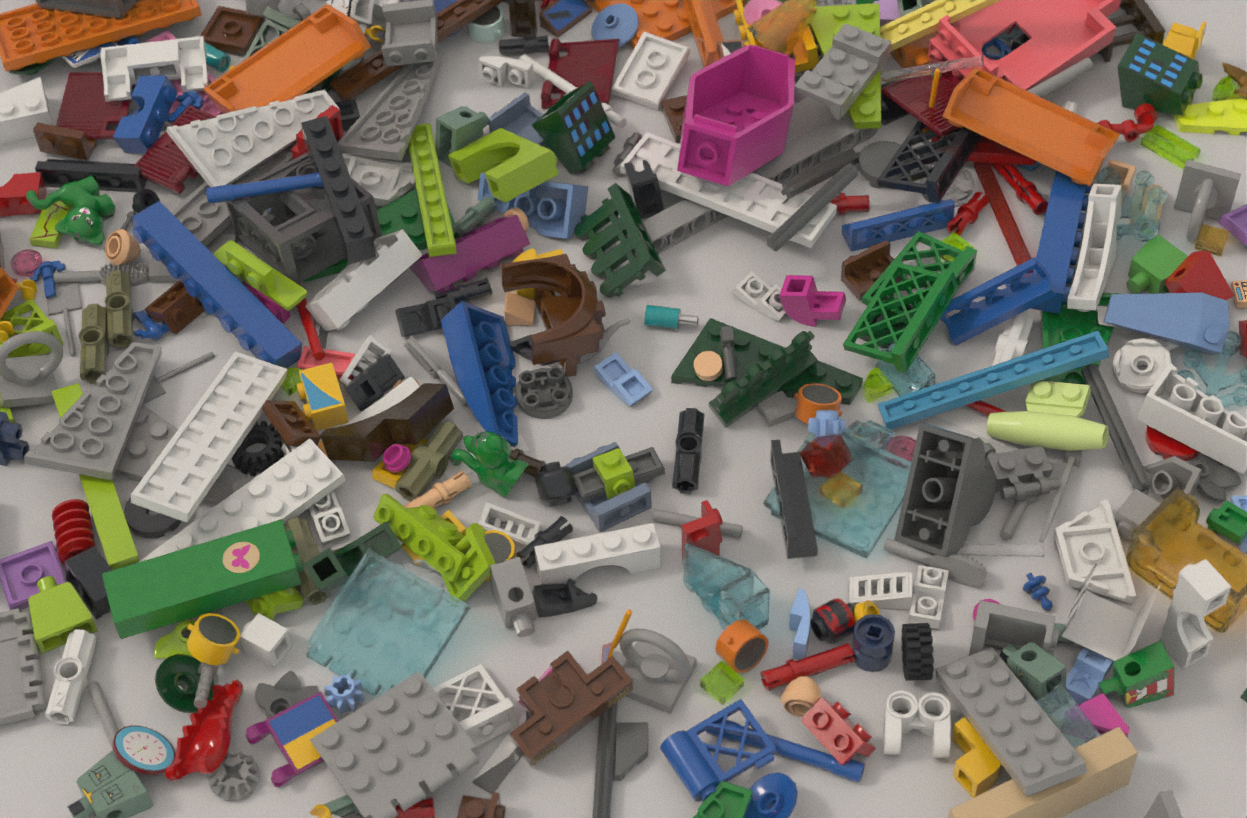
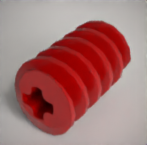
(72, 528)

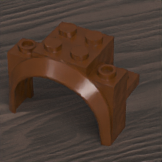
(570, 319)

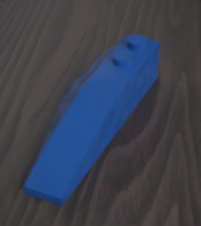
(483, 366)

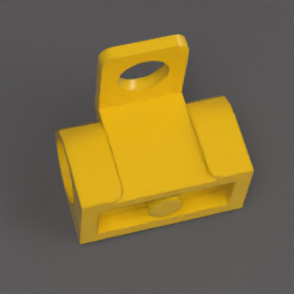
(1185, 39)

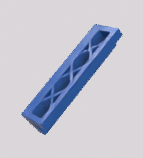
(898, 225)
(998, 303)

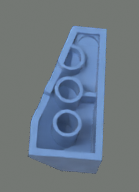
(549, 207)
(1178, 318)

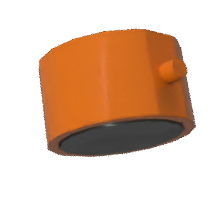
(816, 397)
(741, 646)

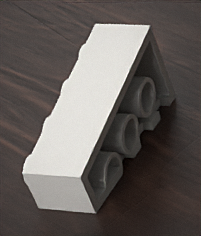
(21, 110)
(363, 281)
(1195, 419)

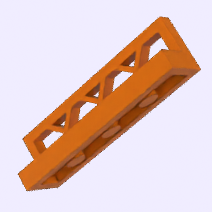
(704, 28)

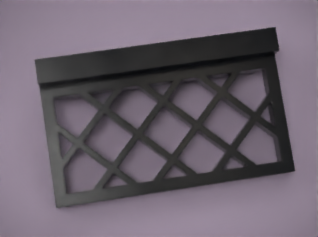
(938, 177)

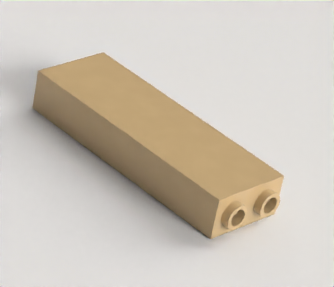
(1108, 767)

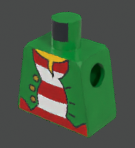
(1141, 676)

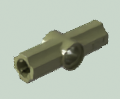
(119, 309)
(93, 343)
(429, 461)
(307, 550)

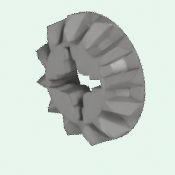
(235, 788)

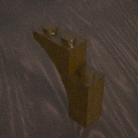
(400, 424)

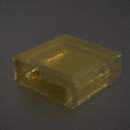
(1212, 239)
(841, 489)

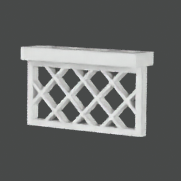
(482, 723)

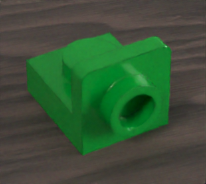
(1228, 521)

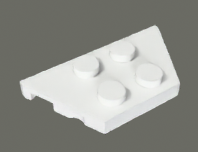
(381, 177)
(1082, 544)

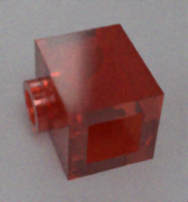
(826, 456)

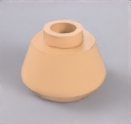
(121, 247)
(800, 696)

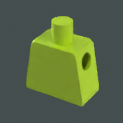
(57, 613)

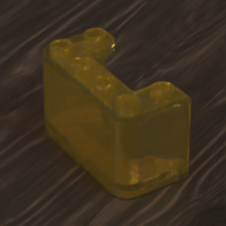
(1173, 540)

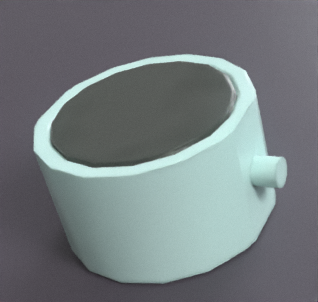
(488, 26)

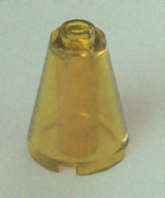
(784, 25)

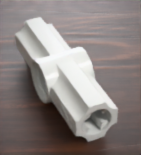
(1014, 339)
(66, 690)

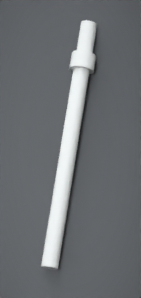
(567, 87)

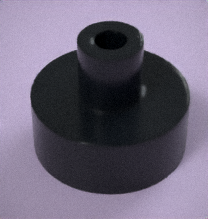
(144, 199)

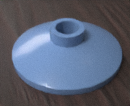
(623, 27)

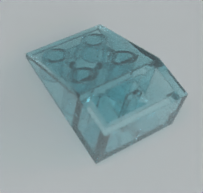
(726, 588)

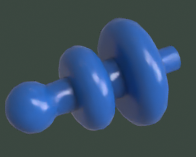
(1040, 593)

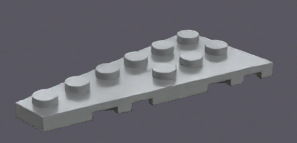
(391, 119)

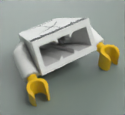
(361, 12)

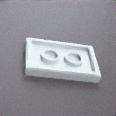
(650, 71)

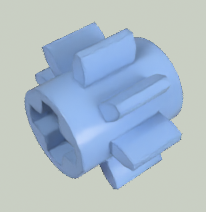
(826, 423)
(344, 693)

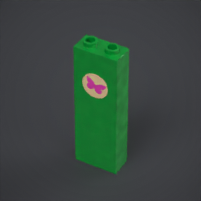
(202, 578)

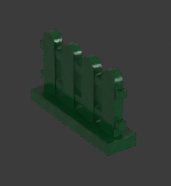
(637, 242)
(764, 379)

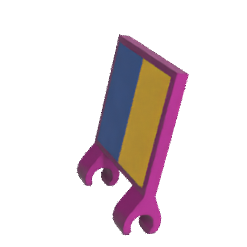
(292, 734)

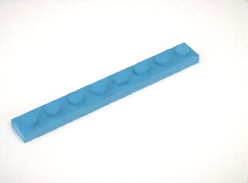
(993, 380)

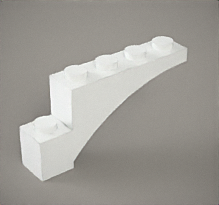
(1097, 248)

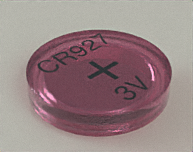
(26, 262)
(902, 446)

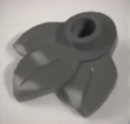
(1215, 477)
(283, 694)

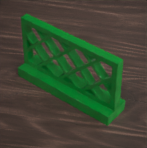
(962, 266)
(923, 321)

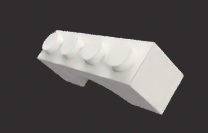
(630, 548)
(1195, 596)

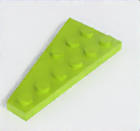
(826, 23)

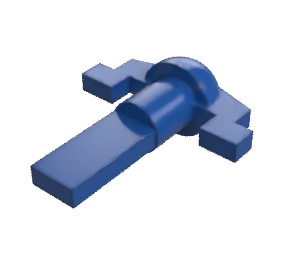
(187, 99)
(47, 270)
(154, 330)

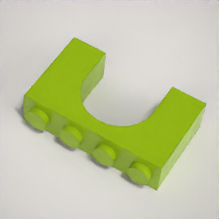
(508, 162)

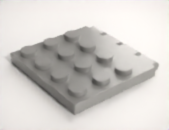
(19, 668)
(396, 749)

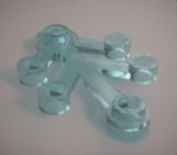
(1144, 226)
(1216, 380)

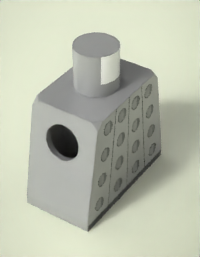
(513, 596)

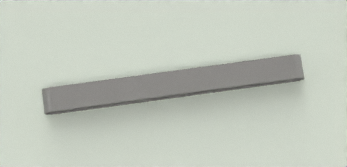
(799, 156)

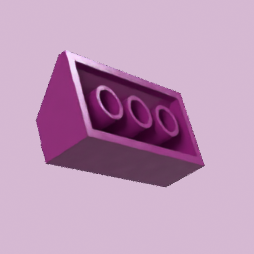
(475, 251)

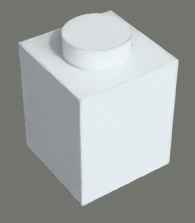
(265, 640)

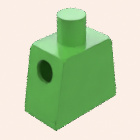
(1153, 266)

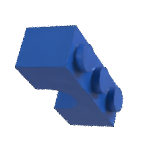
(141, 131)

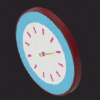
(143, 750)

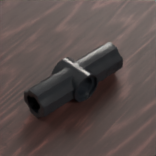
(688, 450)

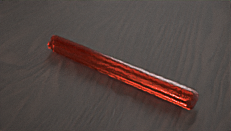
(1002, 213)

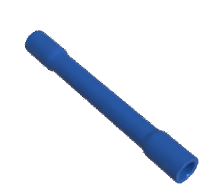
(230, 192)
(851, 770)

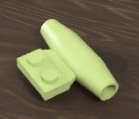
(1051, 419)

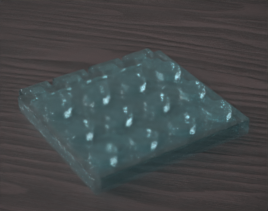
(868, 515)
(385, 625)

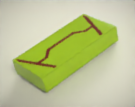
(44, 231)

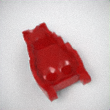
(209, 735)

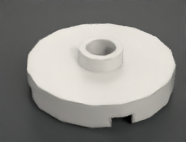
(1138, 353)

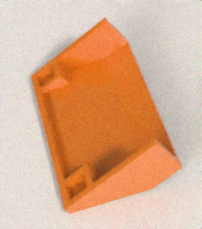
(291, 62)
(1030, 125)

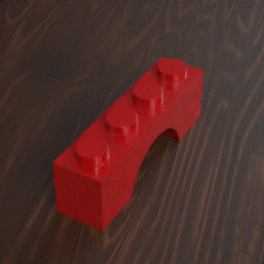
(13, 194)

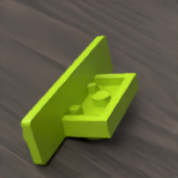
(260, 275)
(424, 534)

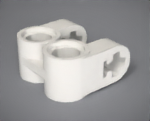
(917, 718)

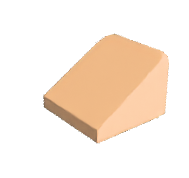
(518, 310)

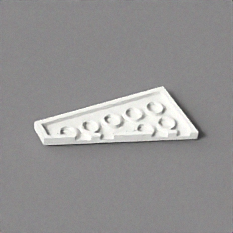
(244, 139)

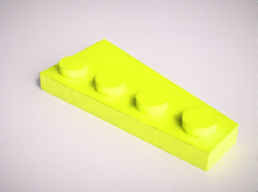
(1212, 116)

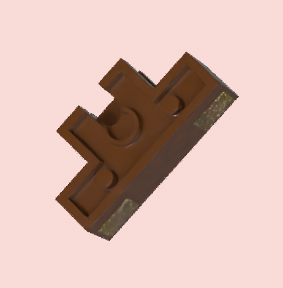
(566, 703)

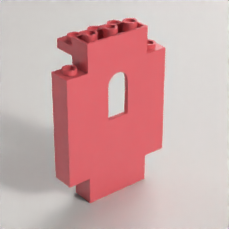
(1057, 29)

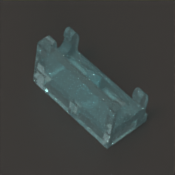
(917, 377)
(1068, 716)

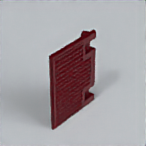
(584, 62)
(914, 97)
(86, 108)
(165, 161)

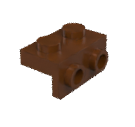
(64, 141)
(863, 269)

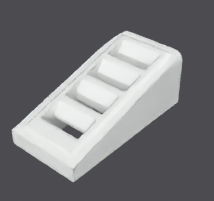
(371, 344)
(503, 515)
(890, 581)

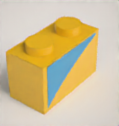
(323, 397)

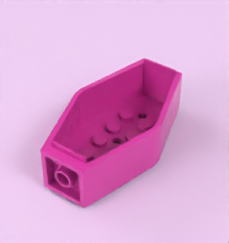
(737, 114)

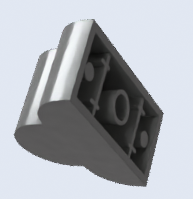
(944, 491)

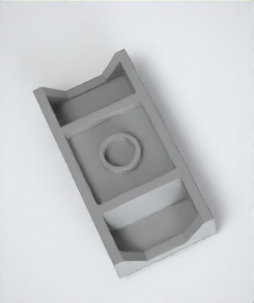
(844, 70)

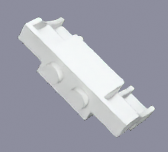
(171, 58)

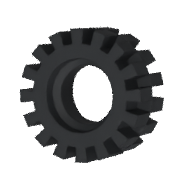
(263, 459)
(917, 651)

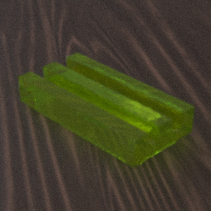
(1169, 149)

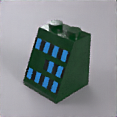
(1157, 77)
(576, 128)

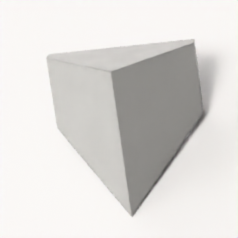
(1169, 475)

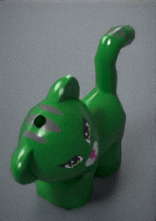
(84, 220)
(492, 461)

